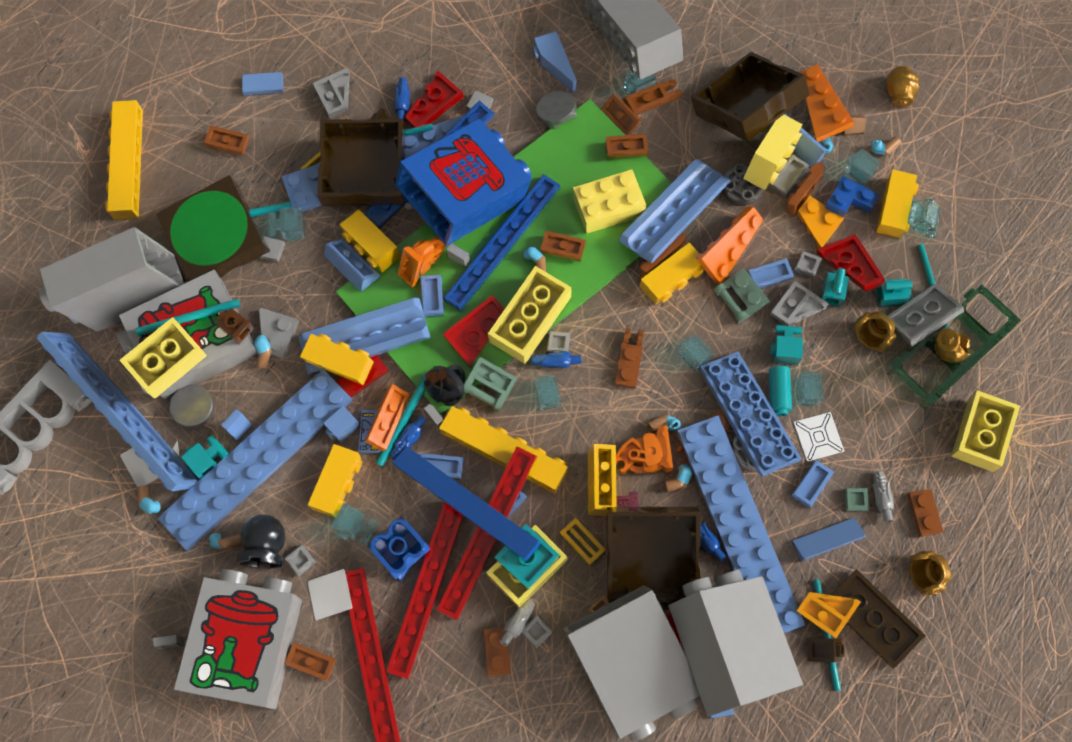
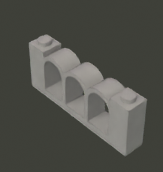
(72, 399)

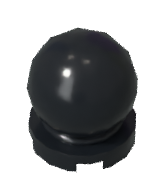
(262, 540)

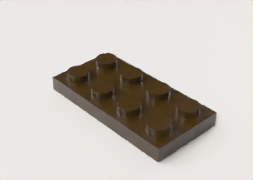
(879, 620)

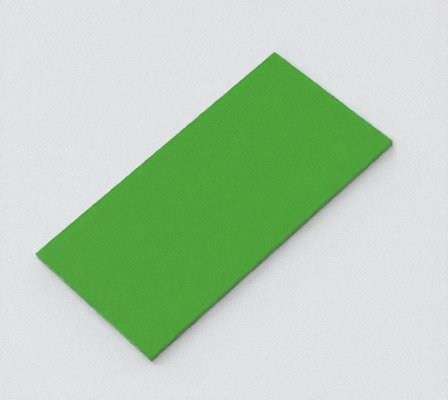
(568, 156)

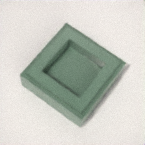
(856, 499)

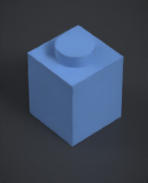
(341, 425)

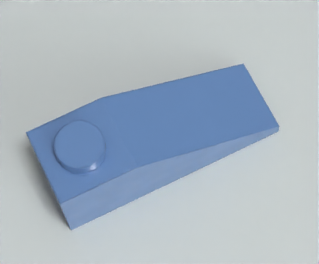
(554, 59)

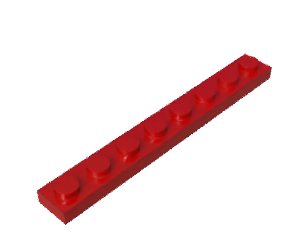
(481, 542)
(425, 593)
(371, 659)

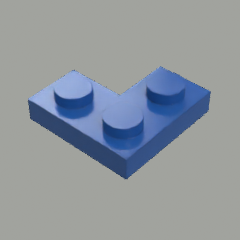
(850, 193)

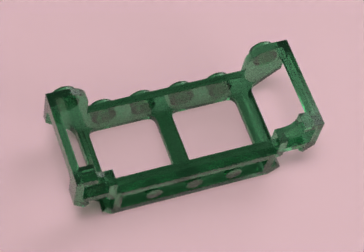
(958, 370)

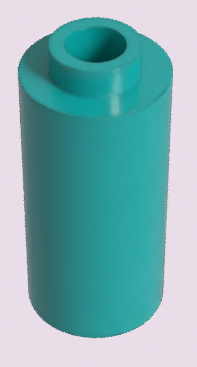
(780, 390)

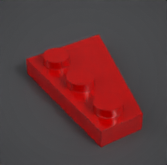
(435, 101)
(855, 260)
(472, 331)

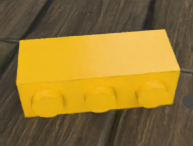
(897, 203)
(369, 241)
(672, 274)
(337, 358)
(601, 479)
(335, 481)

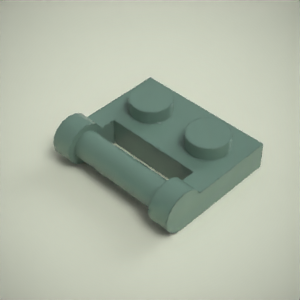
(746, 290)
(492, 377)

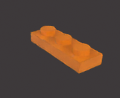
(387, 417)

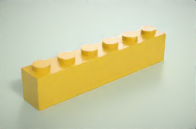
(125, 160)
(499, 447)

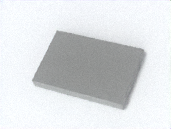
(925, 314)

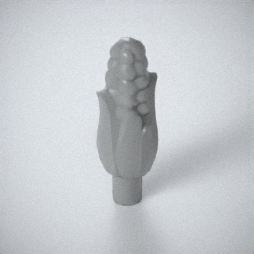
(883, 496)
(517, 622)

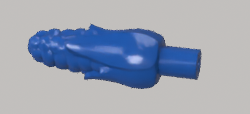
(401, 99)
(557, 359)
(408, 437)
(710, 543)

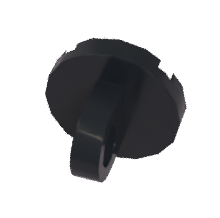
(445, 384)

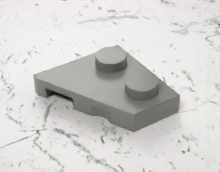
(334, 92)
(797, 305)
(278, 330)

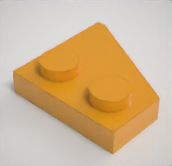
(819, 220)
(828, 611)

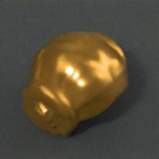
(902, 86)
(875, 330)
(952, 345)
(929, 572)

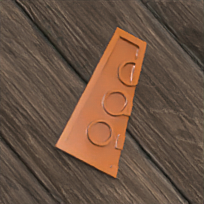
(824, 106)
(727, 249)

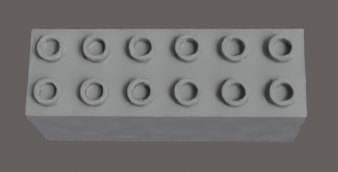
(639, 32)

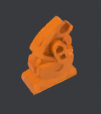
(419, 259)
(649, 452)

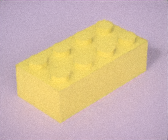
(529, 314)

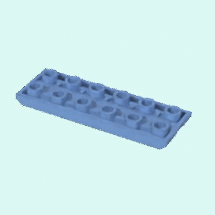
(673, 210)
(376, 330)
(750, 414)

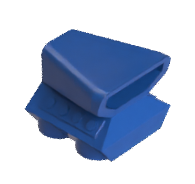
(398, 548)

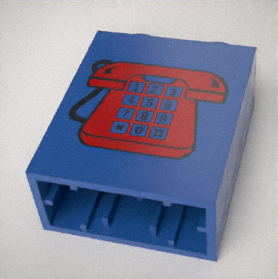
(463, 181)

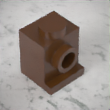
(239, 329)

